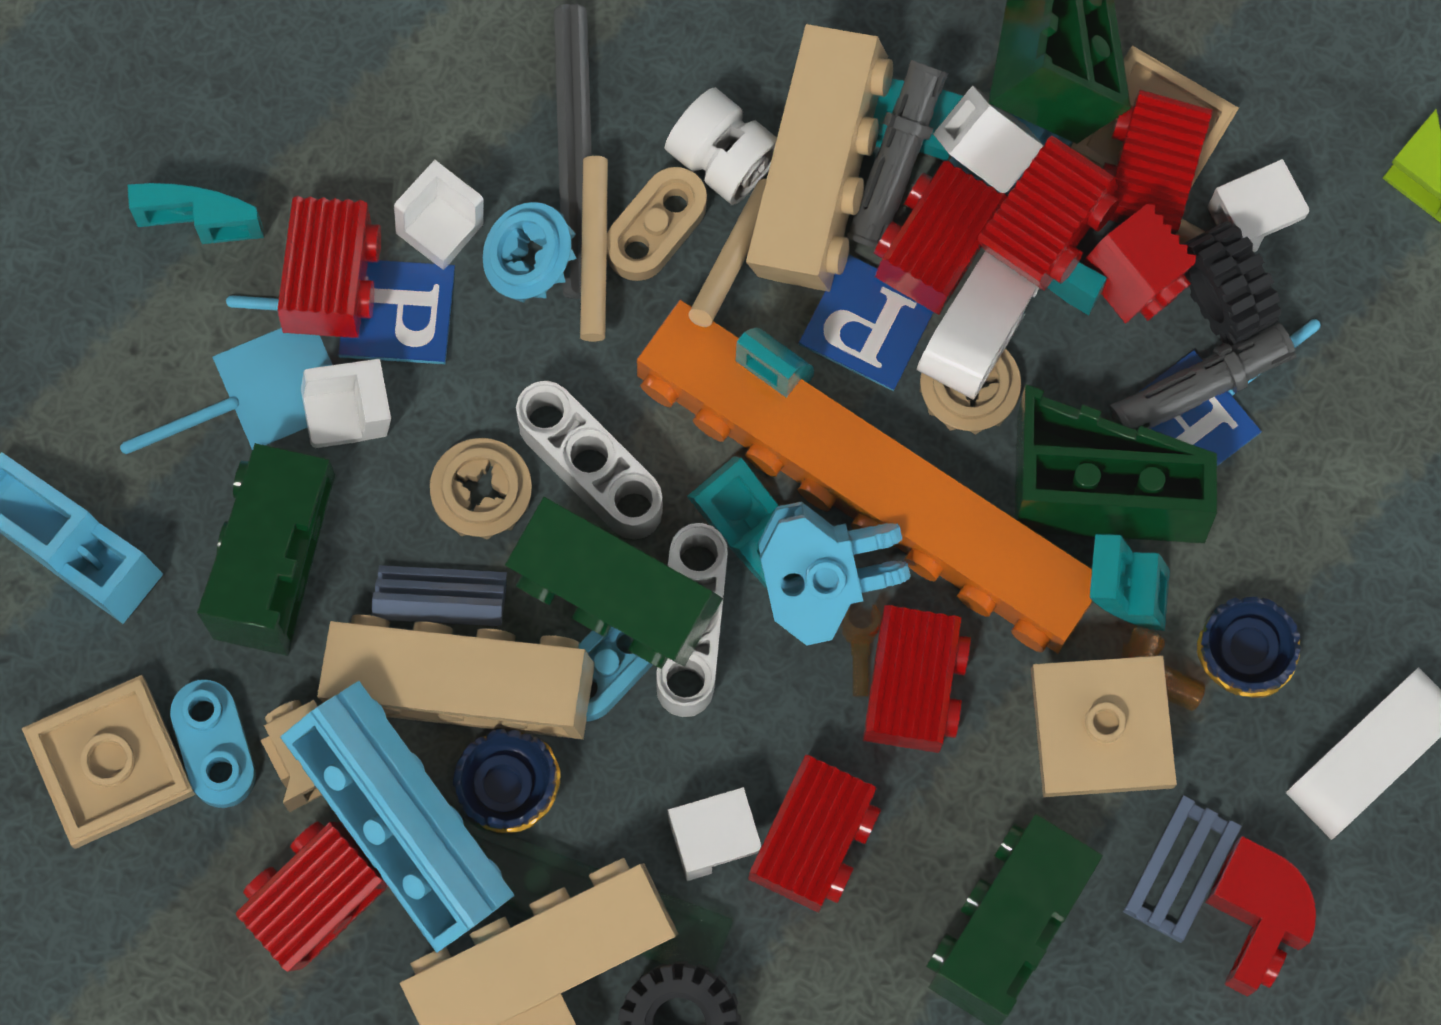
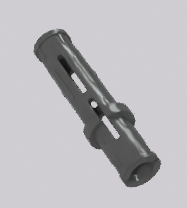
(900, 146)
(1223, 371)

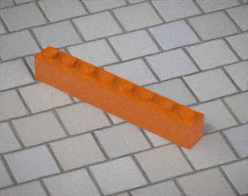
(872, 480)

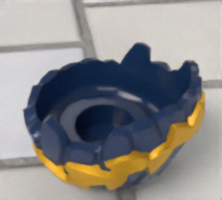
(1249, 647)
(507, 780)

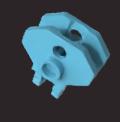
(828, 579)

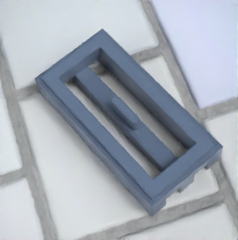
(439, 595)
(1206, 820)

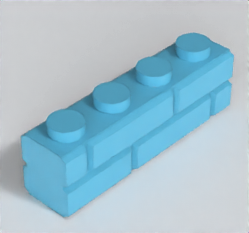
(397, 815)

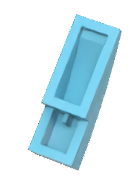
(72, 542)

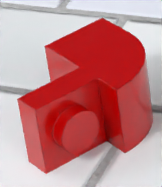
(1272, 899)

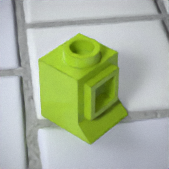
(1418, 168)

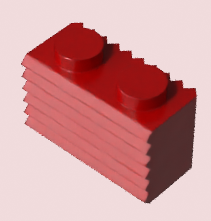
(1157, 156)
(1050, 214)
(938, 238)
(1141, 265)
(326, 267)
(914, 679)
(813, 835)
(311, 896)

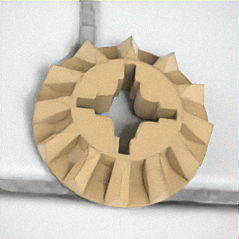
(992, 403)
(469, 462)

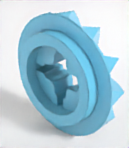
(508, 244)

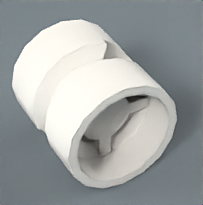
(706, 133)

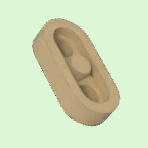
(655, 226)

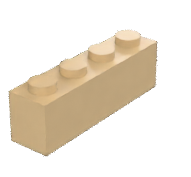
(819, 158)
(462, 678)
(544, 955)

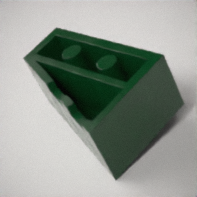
(1061, 66)
(1108, 479)
(267, 549)
(612, 585)
(1012, 920)

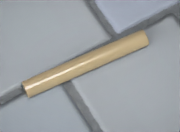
(594, 249)
(728, 262)

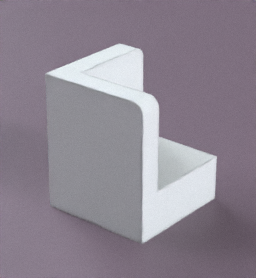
(988, 140)
(1259, 202)
(438, 214)
(345, 403)
(713, 832)

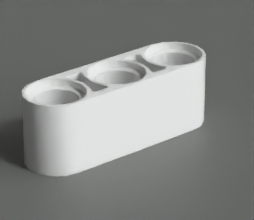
(977, 326)
(582, 432)
(704, 657)
(1371, 755)

